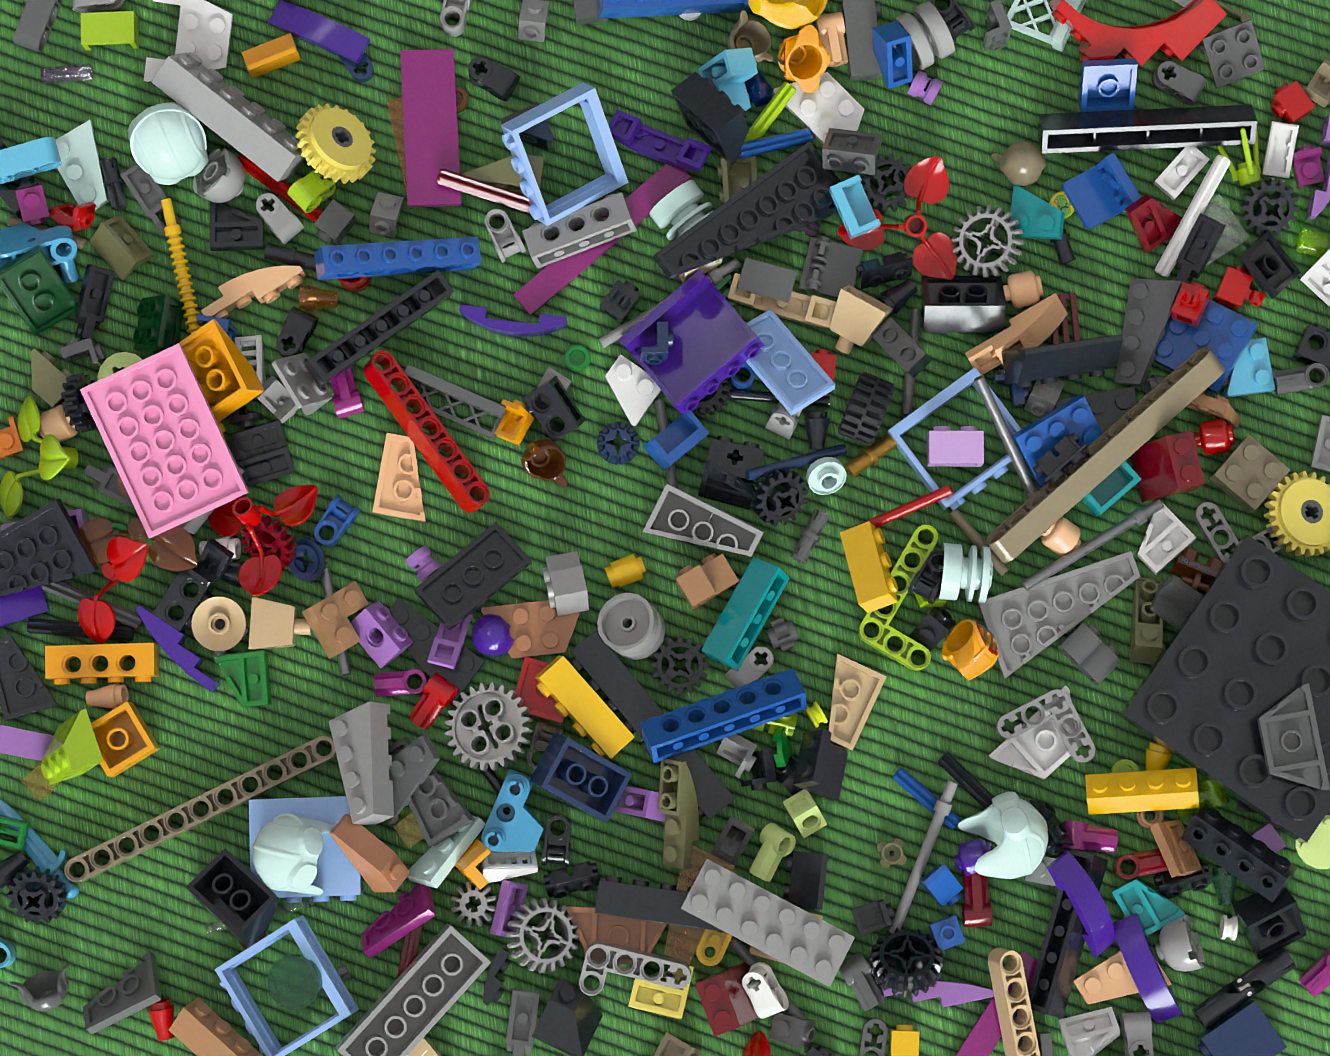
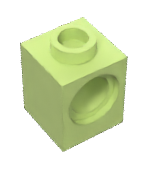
(804, 813)

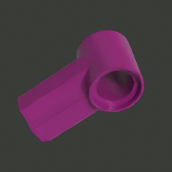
(346, 395)
(397, 683)
(1091, 837)
(1318, 975)

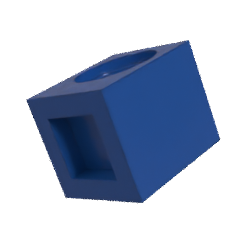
(946, 932)

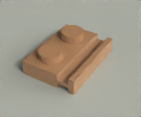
(1176, 853)

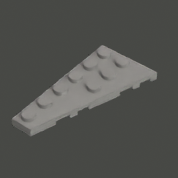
(1035, 618)

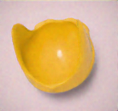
(788, 13)

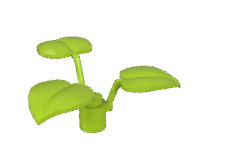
(52, 458)

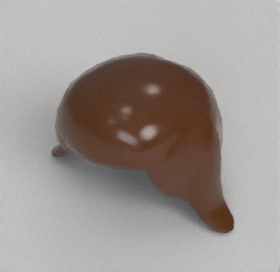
(545, 461)

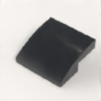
(262, 452)

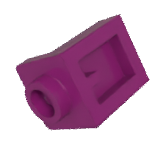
(1308, 166)

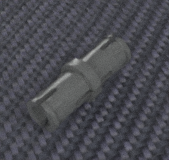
(810, 536)

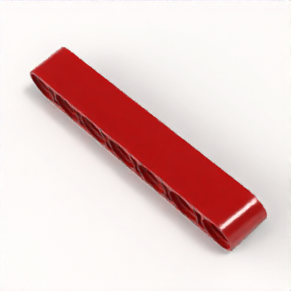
(427, 444)

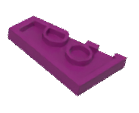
(405, 917)

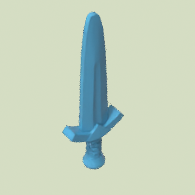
(41, 852)

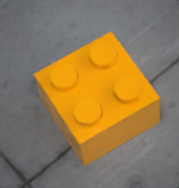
(123, 739)

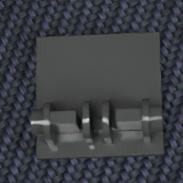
(1233, 53)
(829, 266)

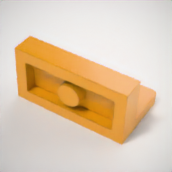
(271, 56)
(470, 859)

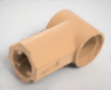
(832, 32)

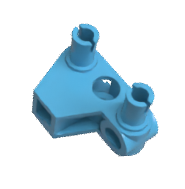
(23, 237)
(516, 830)

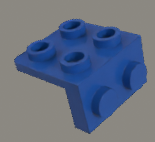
(1101, 192)

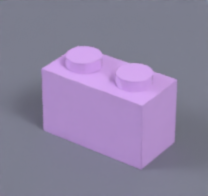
(955, 448)

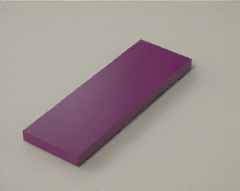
(429, 125)

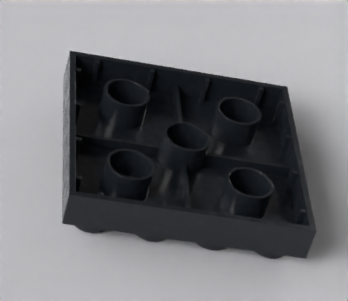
(1232, 660)

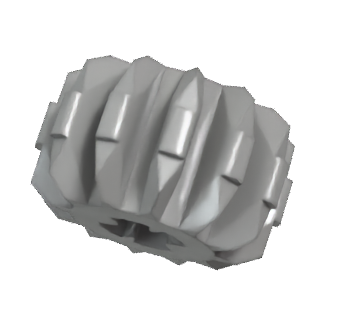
(466, 898)

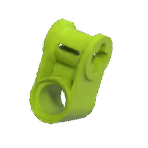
(311, 191)

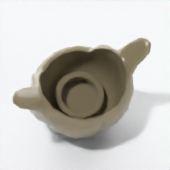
(751, 34)
(1021, 163)

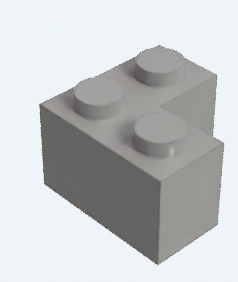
(565, 584)

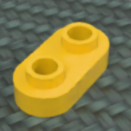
(714, 939)

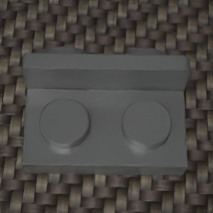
(998, 27)
(851, 151)

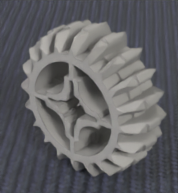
(992, 229)
(537, 946)

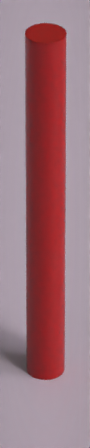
(911, 506)

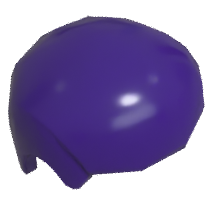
(492, 635)

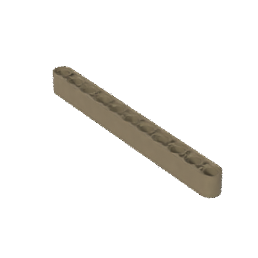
(1105, 454)
(188, 810)

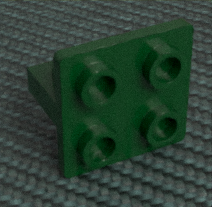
(158, 323)

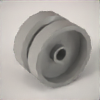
(928, 35)
(631, 626)

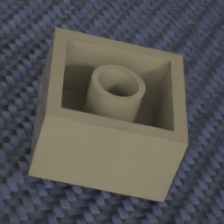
(1249, 474)

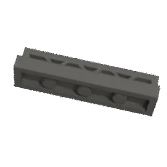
(462, 396)

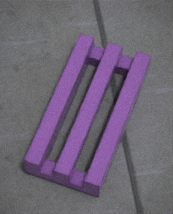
(506, 907)

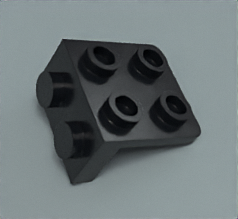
(820, 765)

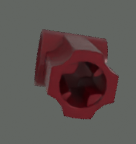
(1143, 864)
(976, 906)

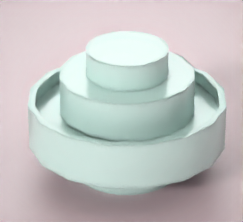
(826, 475)

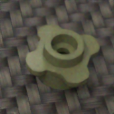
(898, 857)

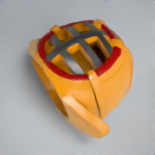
(804, 58)
(970, 648)

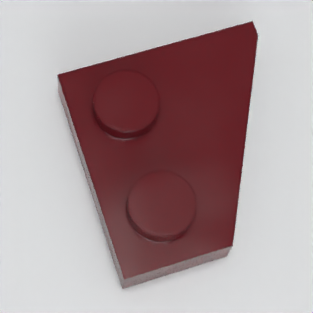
(1152, 222)

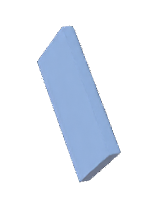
(787, 365)

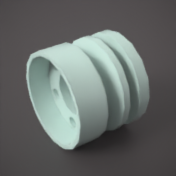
(680, 209)
(966, 572)

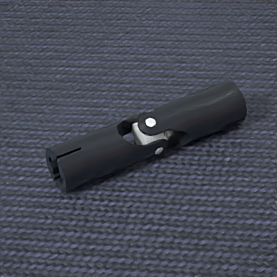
(1227, 1000)

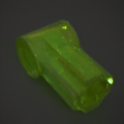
(1312, 242)
(1209, 794)

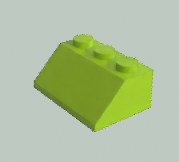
(71, 750)

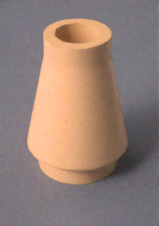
(107, 696)

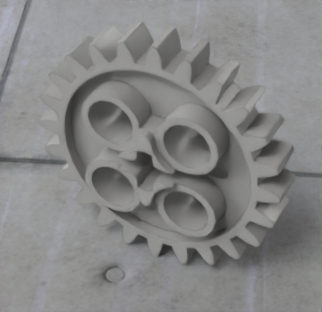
(467, 737)

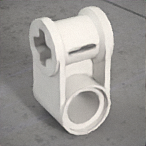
(765, 991)

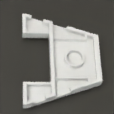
(202, 31)

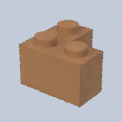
(706, 581)
(330, 620)

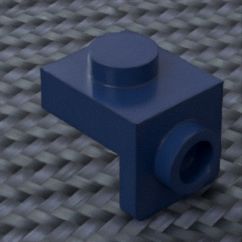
(664, 339)
(1017, 395)

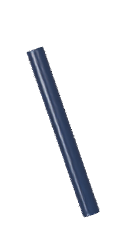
(795, 462)

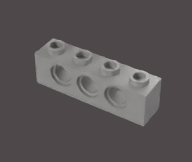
(592, 234)

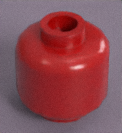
(1215, 437)

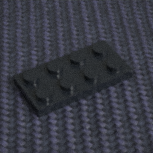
(472, 576)

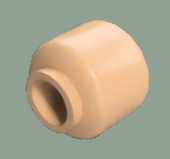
(1023, 289)
(55, 423)
(1062, 537)

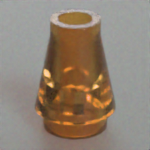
(316, 298)

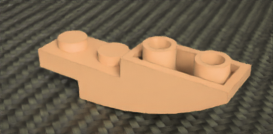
(262, 283)
(1027, 331)

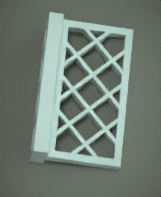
(1059, 33)

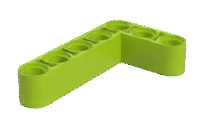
(882, 621)

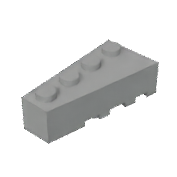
(696, 521)
(364, 761)

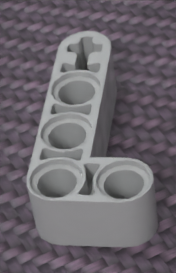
(636, 970)

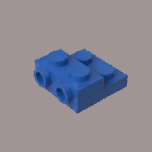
(1107, 85)

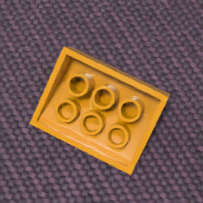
(221, 369)

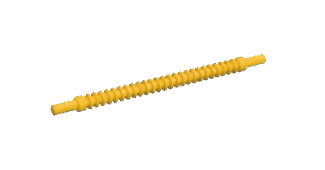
(173, 231)

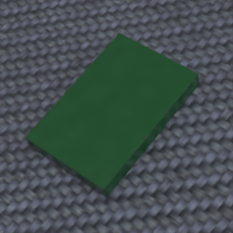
(36, 290)

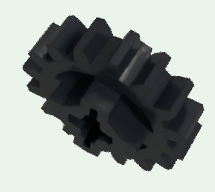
(895, 188)
(1277, 199)
(75, 404)
(782, 484)
(670, 674)
(37, 895)

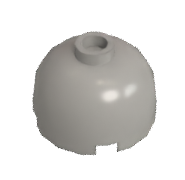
(220, 178)
(1180, 945)

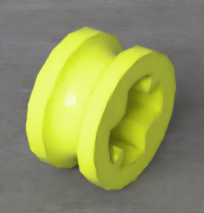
(816, 714)

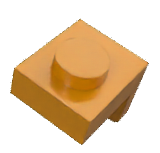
(515, 422)

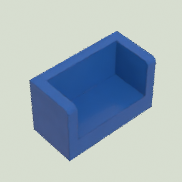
(676, 440)

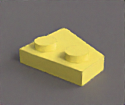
(660, 998)

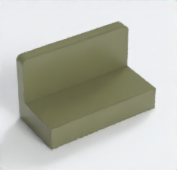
(120, 246)

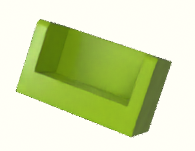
(109, 28)

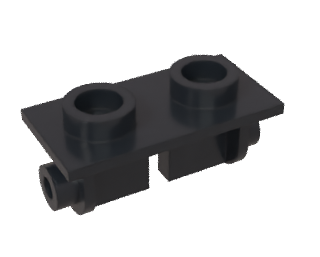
(895, 267)
(1068, 451)
(1057, 832)
(560, 884)
(1174, 886)

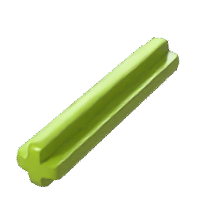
(770, 112)

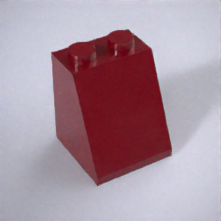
(1167, 467)
(725, 999)

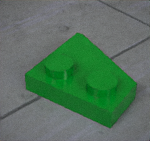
(247, 676)

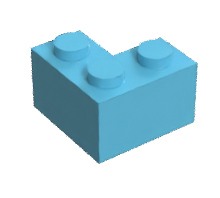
(730, 71)

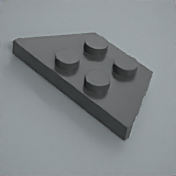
(1293, 740)

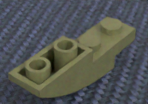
(681, 813)

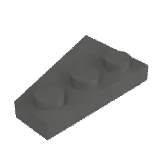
(409, 770)

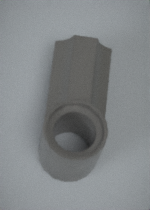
(1298, 379)
(858, 976)

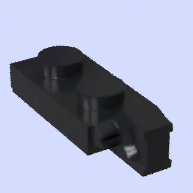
(1198, 248)
(93, 300)

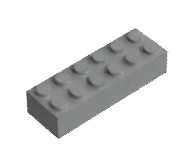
(230, 115)
(767, 922)
(416, 998)

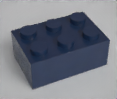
(580, 777)

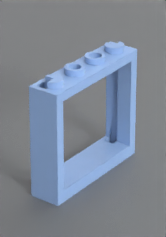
(603, 140)
(926, 410)
(245, 1004)

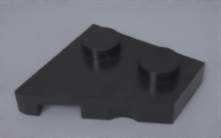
(234, 230)
(725, 487)

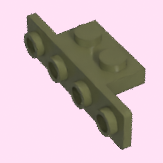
(736, 176)

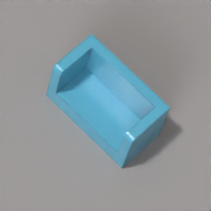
(854, 207)

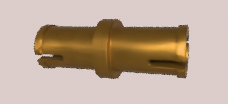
(870, 455)

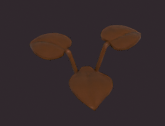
(171, 551)

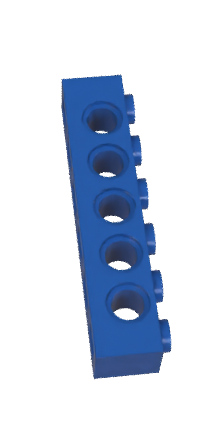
(397, 258)
(766, 701)

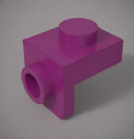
(32, 204)

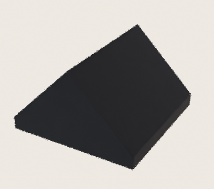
(537, 135)
(1268, 265)

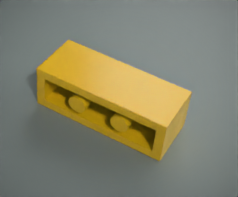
(869, 566)

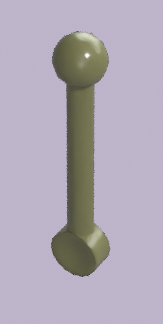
(1243, 17)

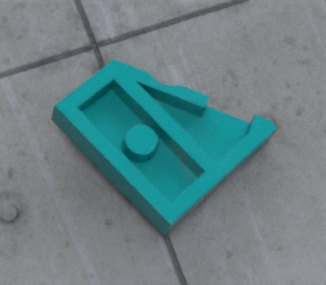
(1036, 216)
(1151, 907)

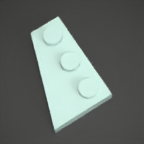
(82, 165)
(440, 859)

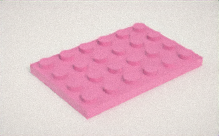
(164, 440)

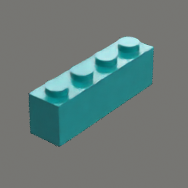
(745, 614)

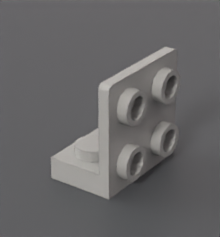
(300, 383)

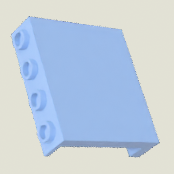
(334, 870)

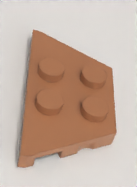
(535, 628)
(616, 930)

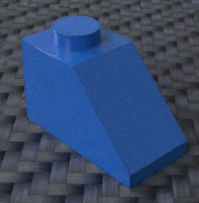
(893, 53)
(942, 885)

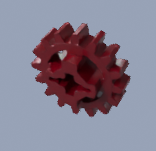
(272, 539)

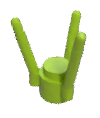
(1249, 171)

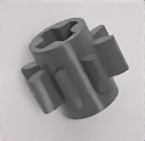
(782, 634)

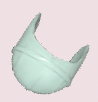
(168, 143)
(1016, 830)
(289, 852)

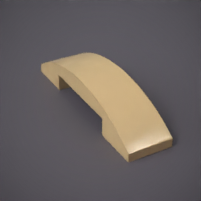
(800, 308)

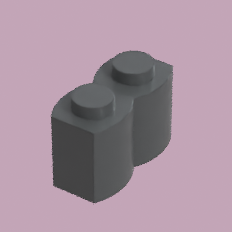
(1090, 653)

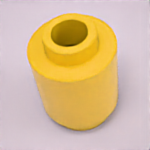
(625, 571)

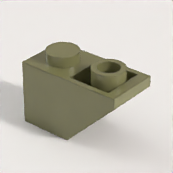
(47, 378)

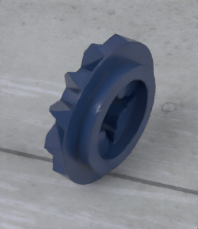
(627, 451)
(300, 567)

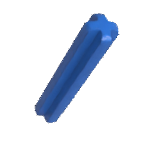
(776, 142)
(923, 795)

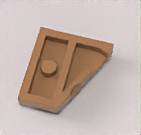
(1215, 406)

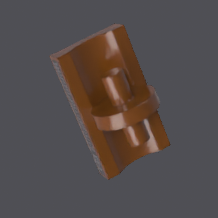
(1194, 573)

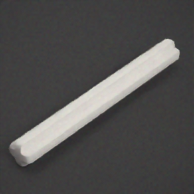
(1196, 207)

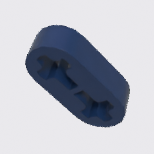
(352, 68)

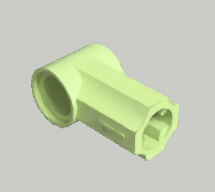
(775, 845)

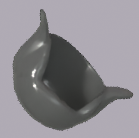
(34, 989)

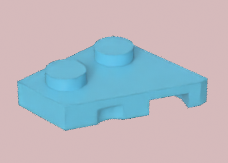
(1252, 371)

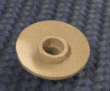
(205, 621)

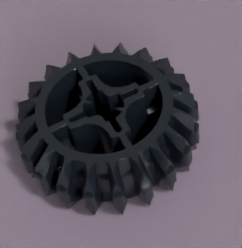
(889, 967)

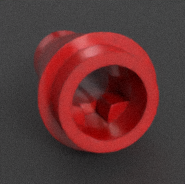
(162, 1018)

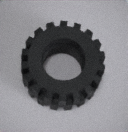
(866, 408)

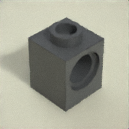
(334, 223)

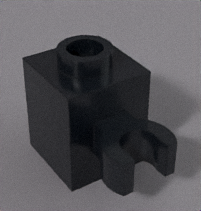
(620, 301)

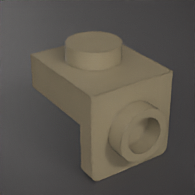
(1319, 85)

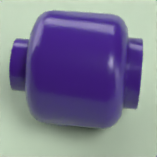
(969, 854)

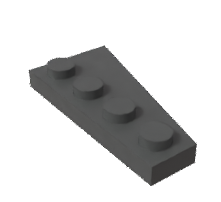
(1143, 328)
(435, 805)

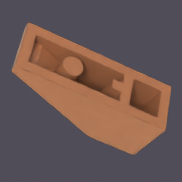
(370, 856)

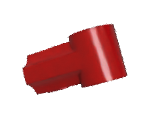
(437, 695)

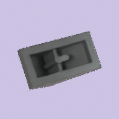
(732, 840)

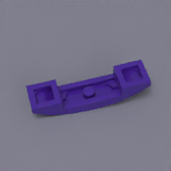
(657, 144)
(547, 323)
(1086, 901)
(1145, 969)

